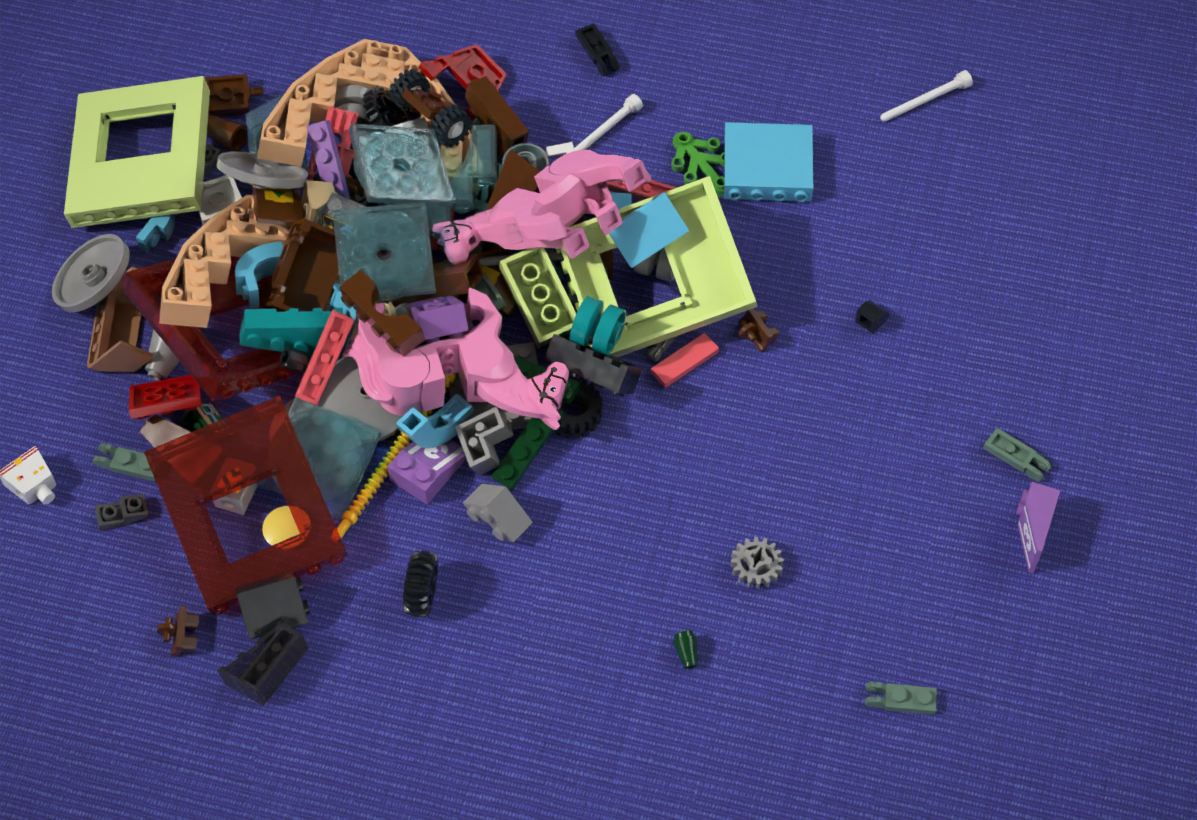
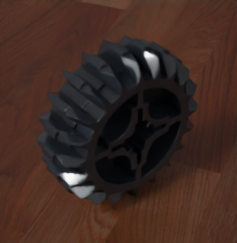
(420, 583)

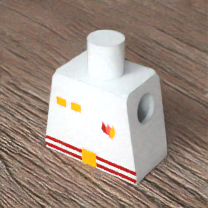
(29, 478)

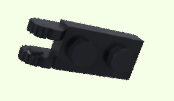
(597, 48)

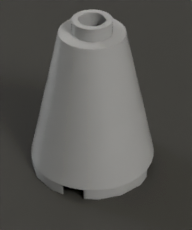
(163, 359)

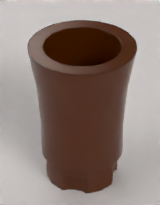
(227, 133)

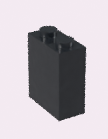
(272, 602)

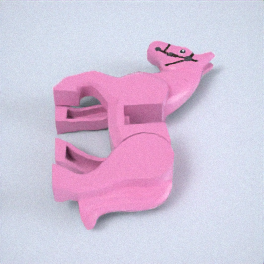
(531, 220)
(478, 356)

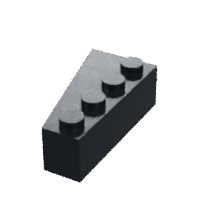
(600, 369)

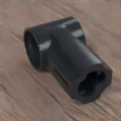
(295, 360)

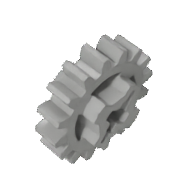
(766, 569)

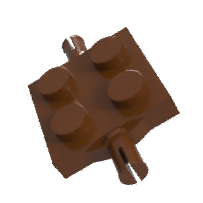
(230, 94)

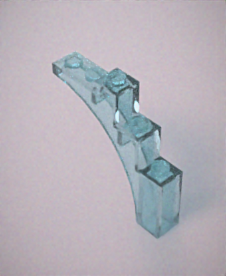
(478, 168)

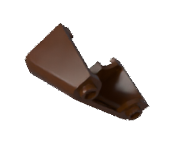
(304, 269)

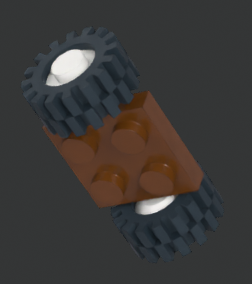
(448, 120)

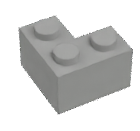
(480, 435)
(499, 509)

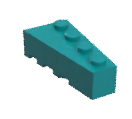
(279, 330)

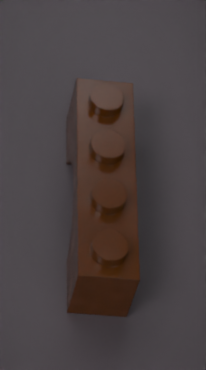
(400, 331)

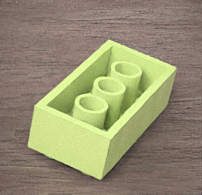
(538, 294)

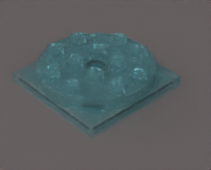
(413, 152)
(396, 228)
(344, 450)

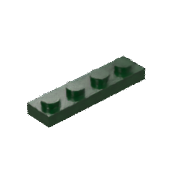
(523, 452)

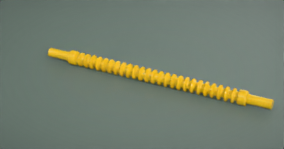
(350, 517)

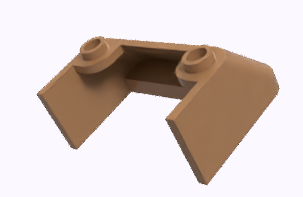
(116, 334)

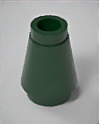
(686, 647)

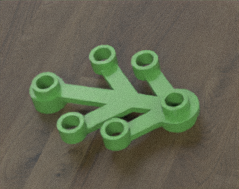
(684, 143)

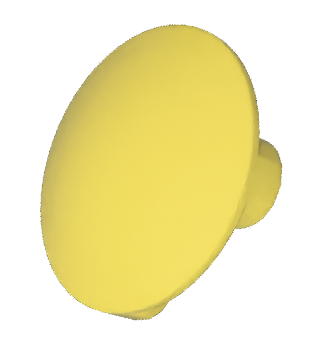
(279, 525)

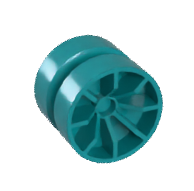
(601, 326)

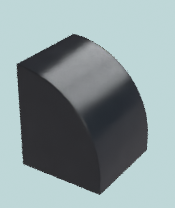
(871, 316)

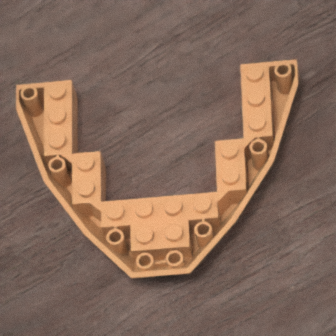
(310, 96)
(207, 260)

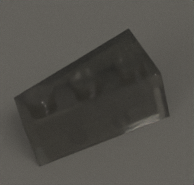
(266, 664)

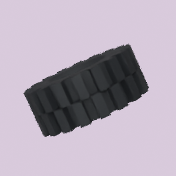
(588, 418)

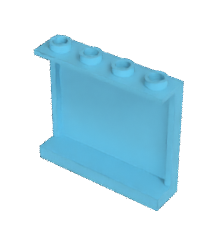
(768, 162)

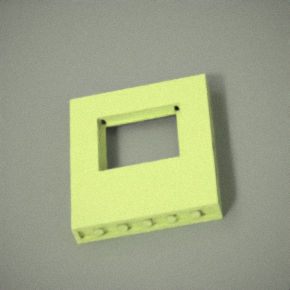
(139, 185)
(701, 261)

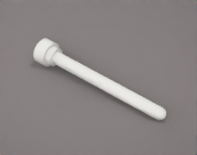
(962, 80)
(632, 104)

